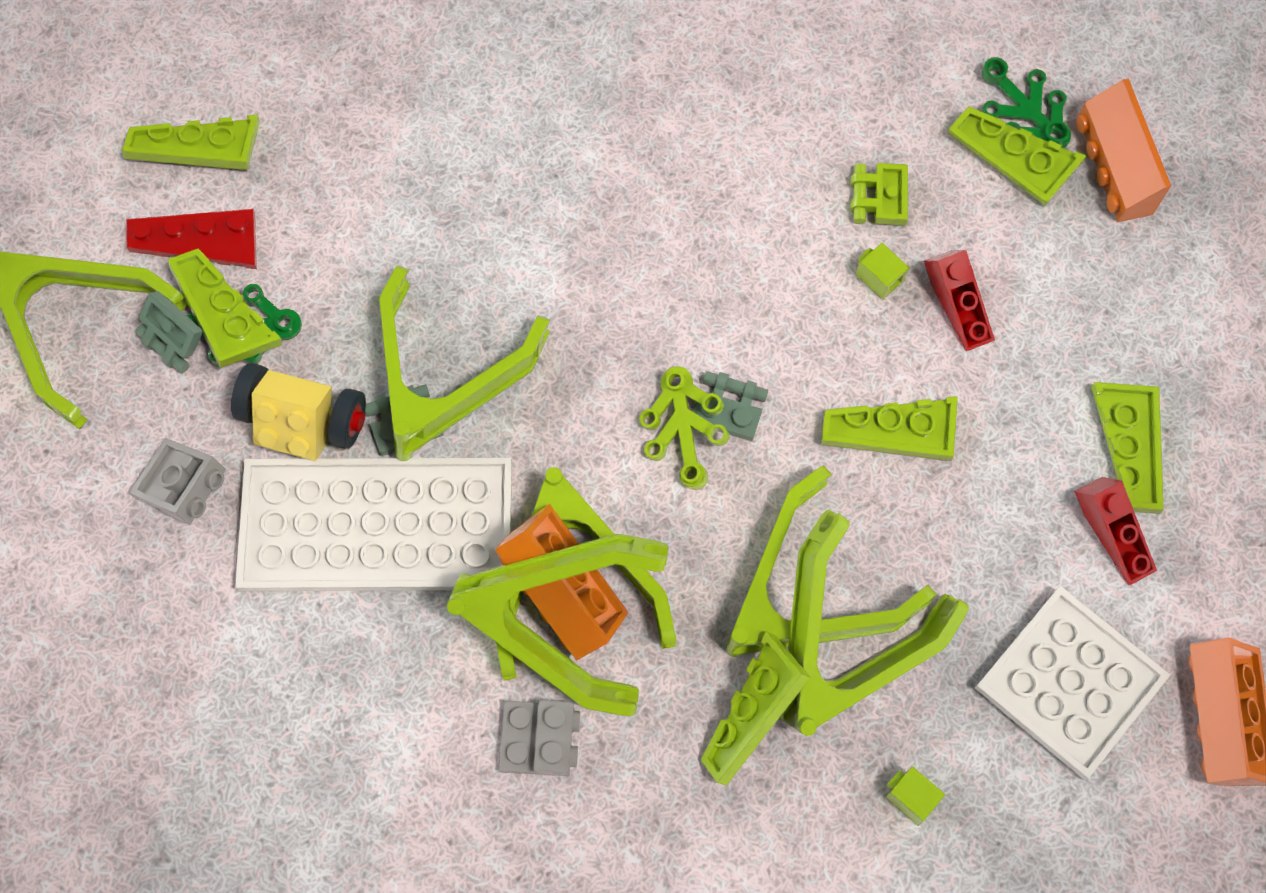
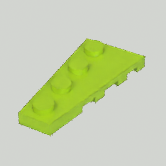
(208, 144)
(1023, 158)
(226, 320)
(907, 429)
(1134, 440)
(765, 696)

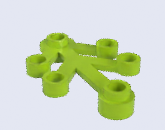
(682, 422)

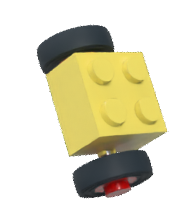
(295, 412)

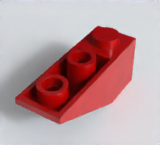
(960, 297)
(1117, 527)

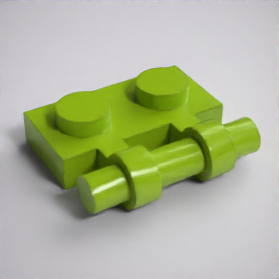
(890, 194)

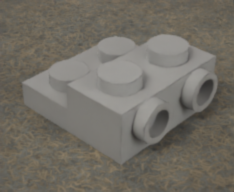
(179, 481)
(539, 738)

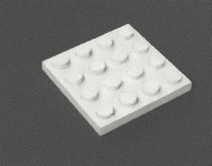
(1072, 682)

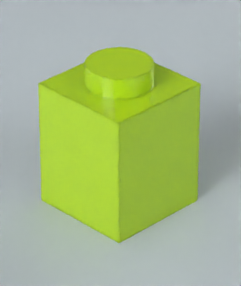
(881, 270)
(914, 794)

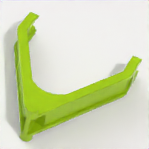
(26, 274)
(421, 419)
(579, 515)
(486, 604)
(759, 616)
(827, 698)

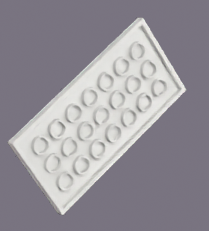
(370, 522)

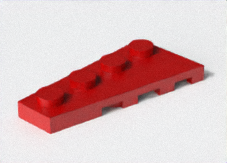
(220, 236)

